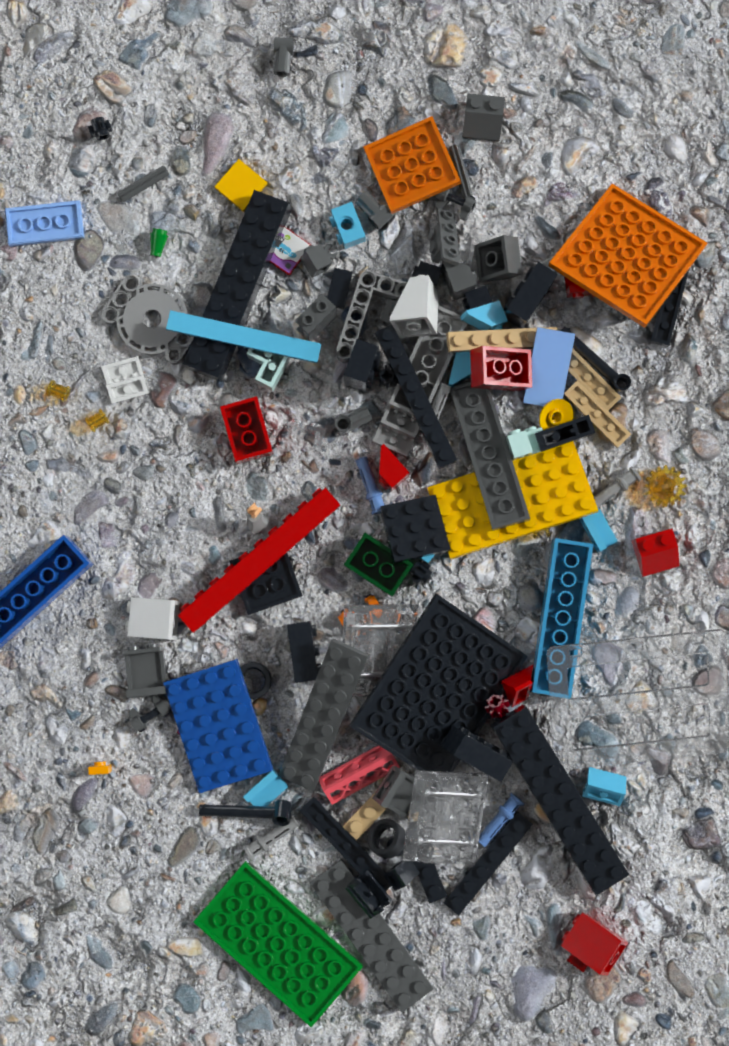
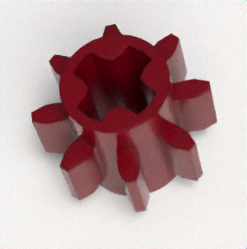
(497, 706)

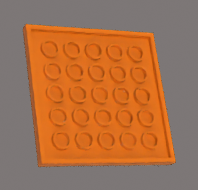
(628, 255)

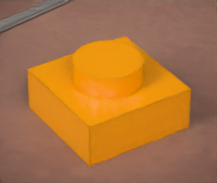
(100, 767)

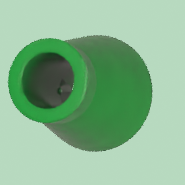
(157, 241)

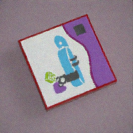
(288, 251)

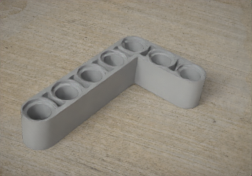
(362, 308)

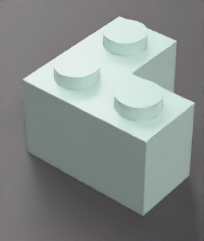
(271, 368)
(523, 442)

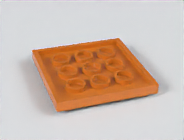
(412, 165)

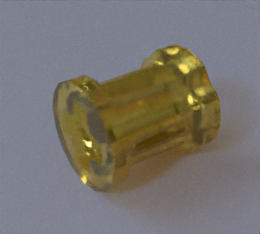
(58, 391)
(97, 420)

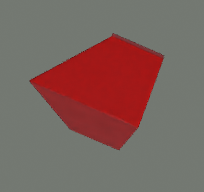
(518, 686)

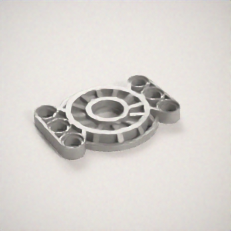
(133, 312)

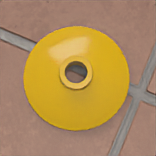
(562, 413)

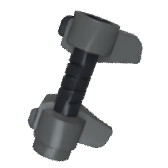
(467, 204)
(162, 708)

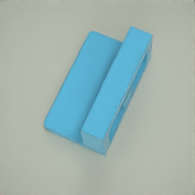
(598, 531)
(605, 786)
(266, 790)

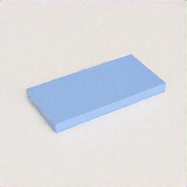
(44, 223)
(549, 366)

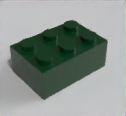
(375, 564)

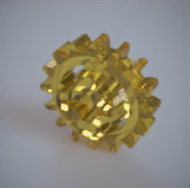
(662, 479)

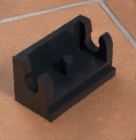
(368, 894)

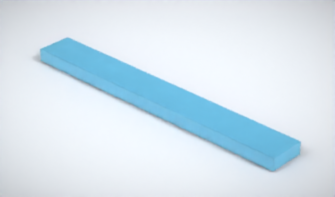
(243, 336)

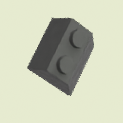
(483, 117)
(498, 259)
(458, 279)

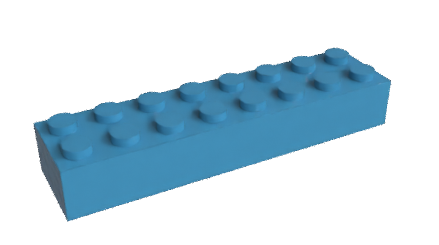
(561, 606)

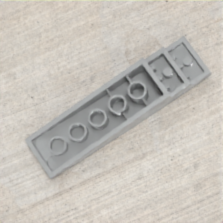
(430, 363)

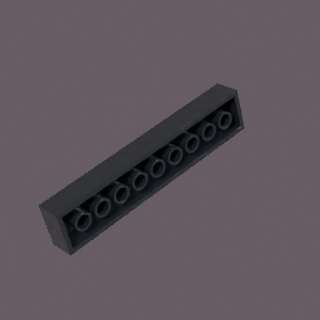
(239, 280)
(559, 799)

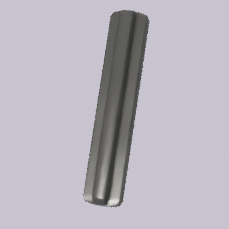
(457, 160)
(143, 183)

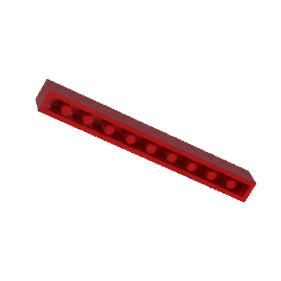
(258, 560)

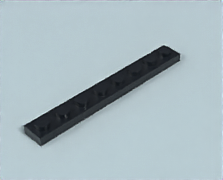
(416, 397)

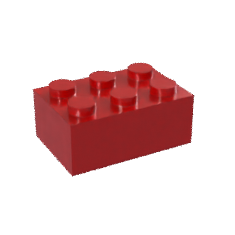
(501, 368)
(246, 430)

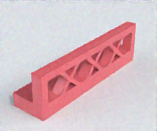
(356, 771)

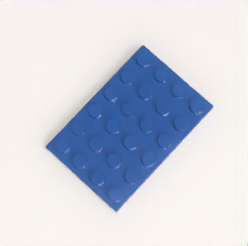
(218, 726)

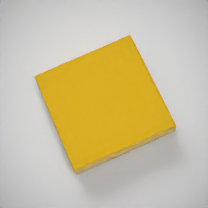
(240, 184)

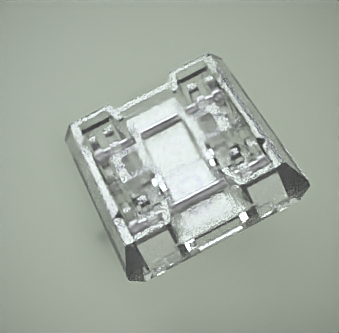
(377, 632)
(441, 815)

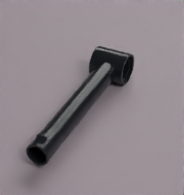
(600, 365)
(279, 813)

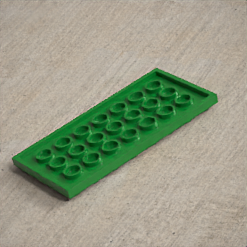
(278, 944)

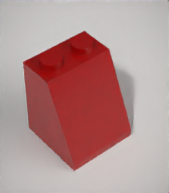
(593, 944)

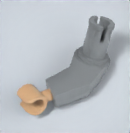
(256, 522)

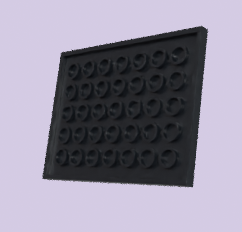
(436, 682)

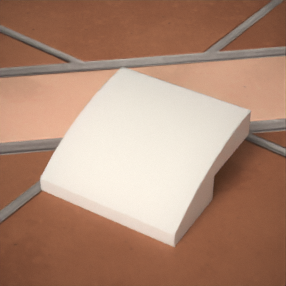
(125, 379)

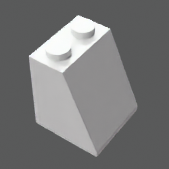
(416, 309)
(152, 618)

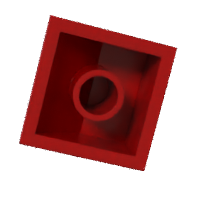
(391, 470)
(656, 552)

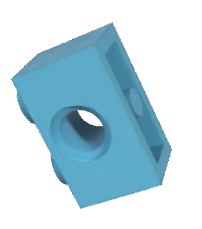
(347, 214)

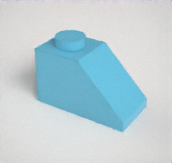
(486, 316)
(461, 368)

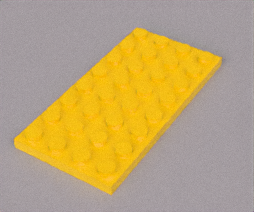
(552, 489)

